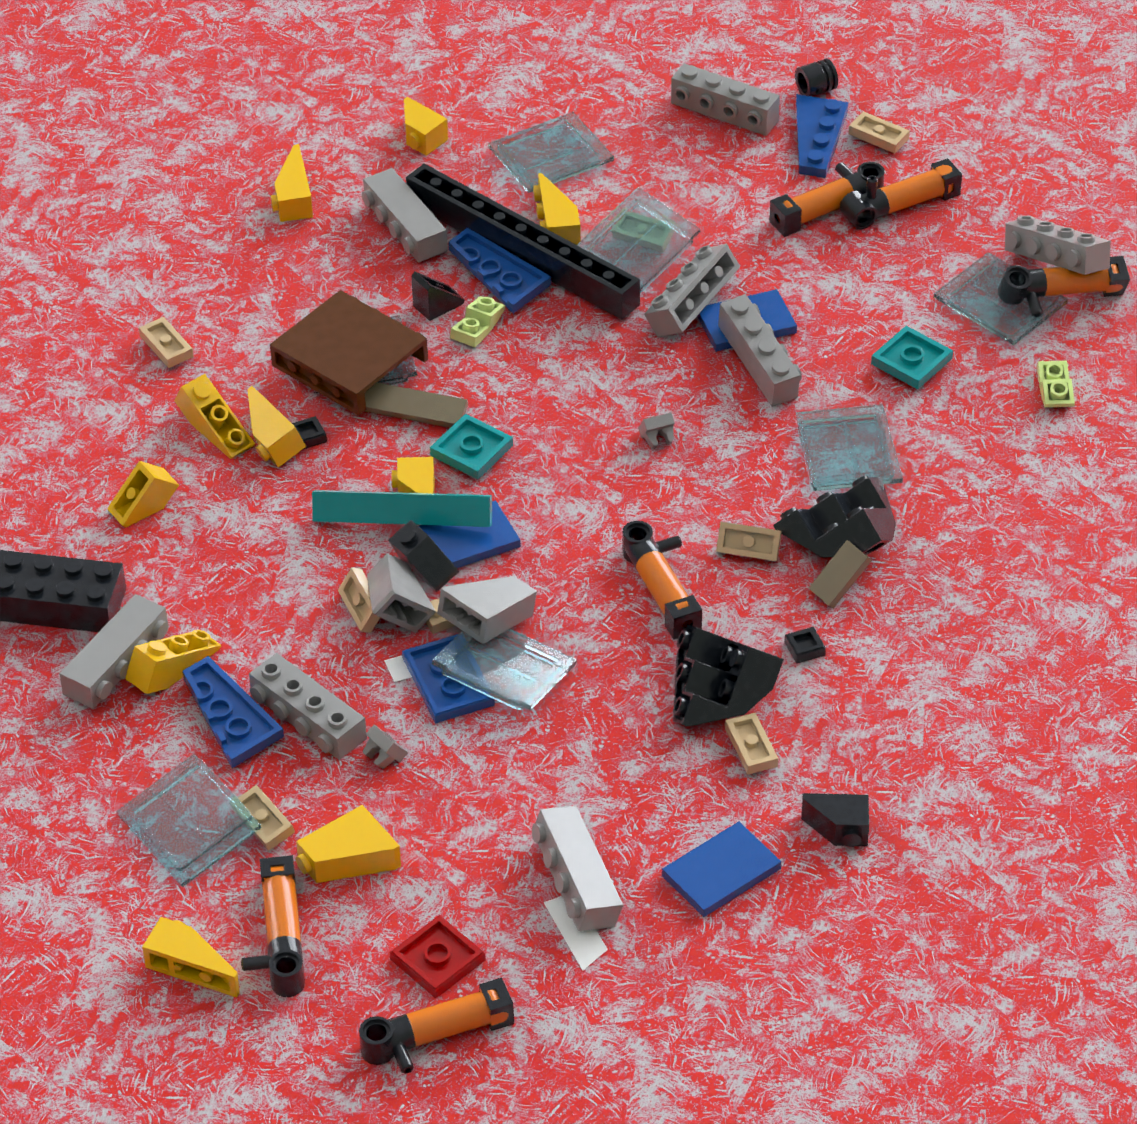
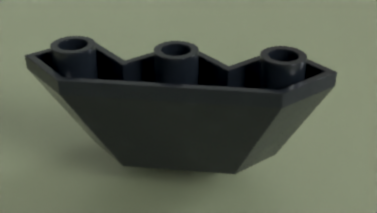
(856, 516)
(719, 677)

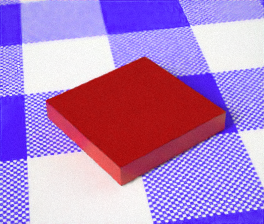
(437, 956)

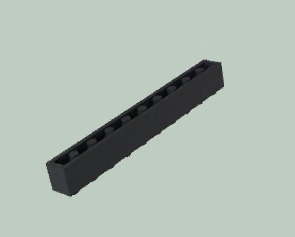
(559, 258)

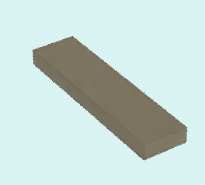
(414, 405)

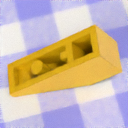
(292, 189)
(273, 432)
(184, 954)

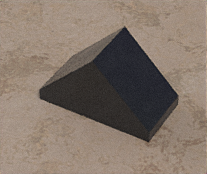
(433, 297)

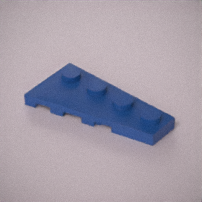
(818, 132)
(500, 271)
(232, 715)

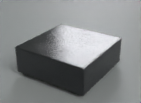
(311, 432)
(805, 645)

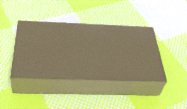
(840, 574)

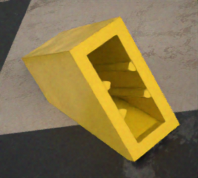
(348, 848)

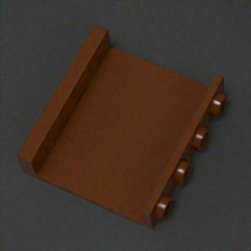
(345, 349)

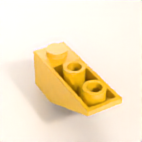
(556, 210)
(212, 416)
(161, 662)

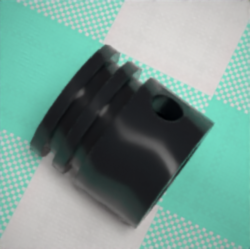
(816, 77)

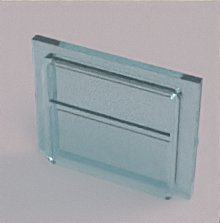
(553, 148)
(641, 237)
(977, 298)
(847, 445)
(505, 668)
(189, 819)

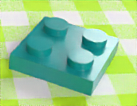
(912, 357)
(471, 446)

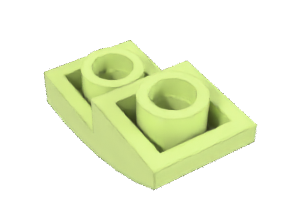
(478, 321)
(1055, 384)

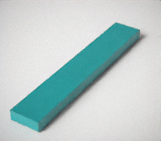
(401, 508)

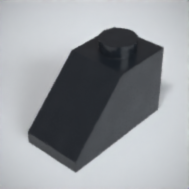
(423, 556)
(838, 817)

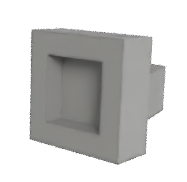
(657, 425)
(387, 747)

